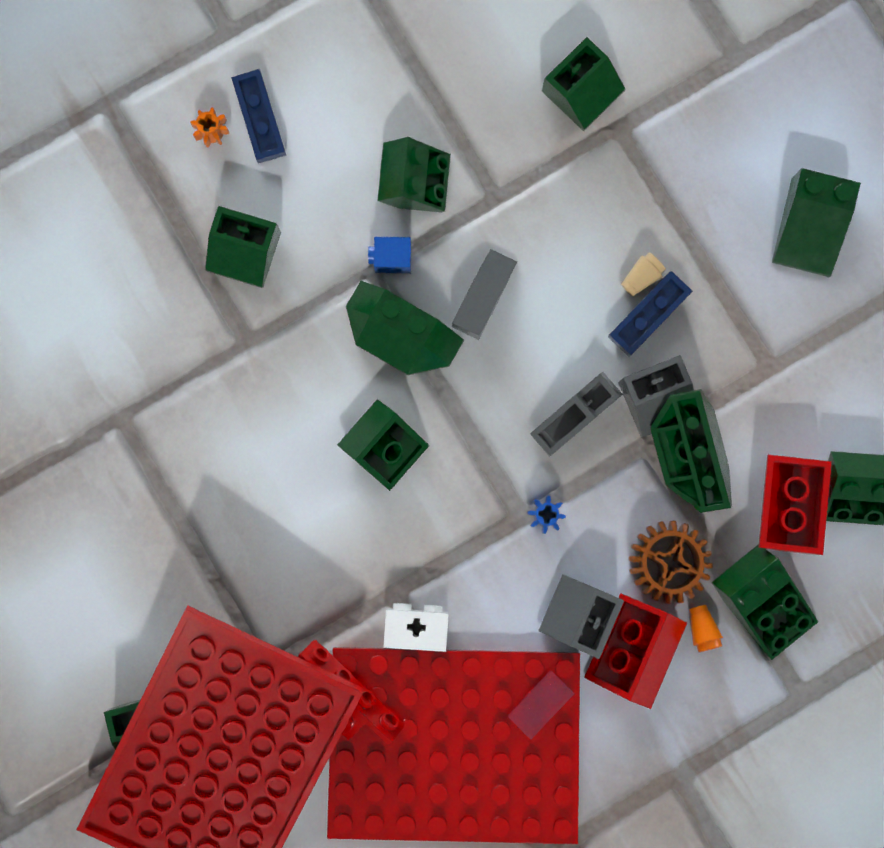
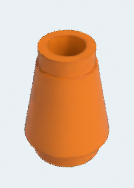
(704, 629)

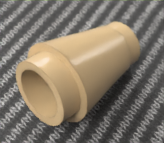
(644, 273)

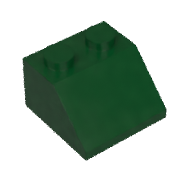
(383, 444)

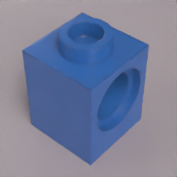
(391, 255)

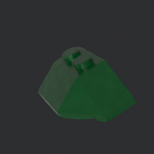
(400, 331)
(692, 451)

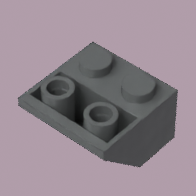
(650, 389)
(581, 616)

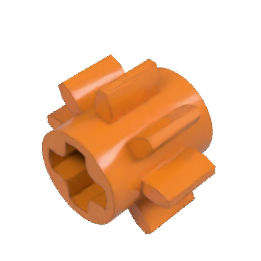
(204, 121)

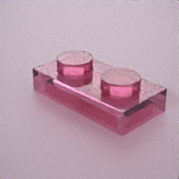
(540, 704)

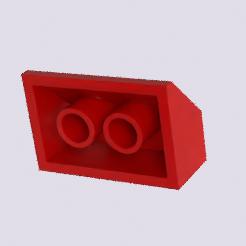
(795, 505)
(637, 652)

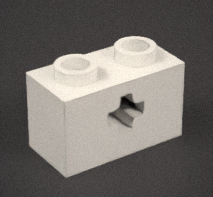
(400, 637)

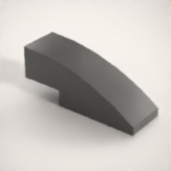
(484, 294)
(576, 414)

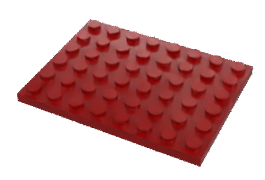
(220, 744)
(460, 759)

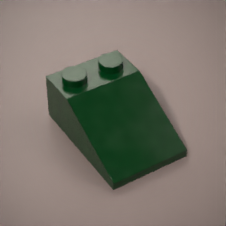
(815, 221)

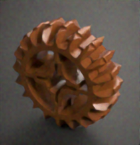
(664, 575)

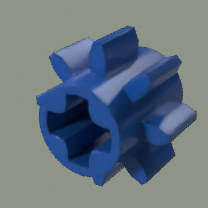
(552, 508)

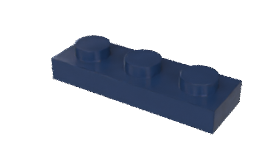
(258, 116)
(650, 313)

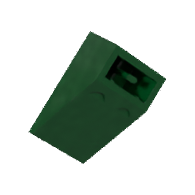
(765, 601)

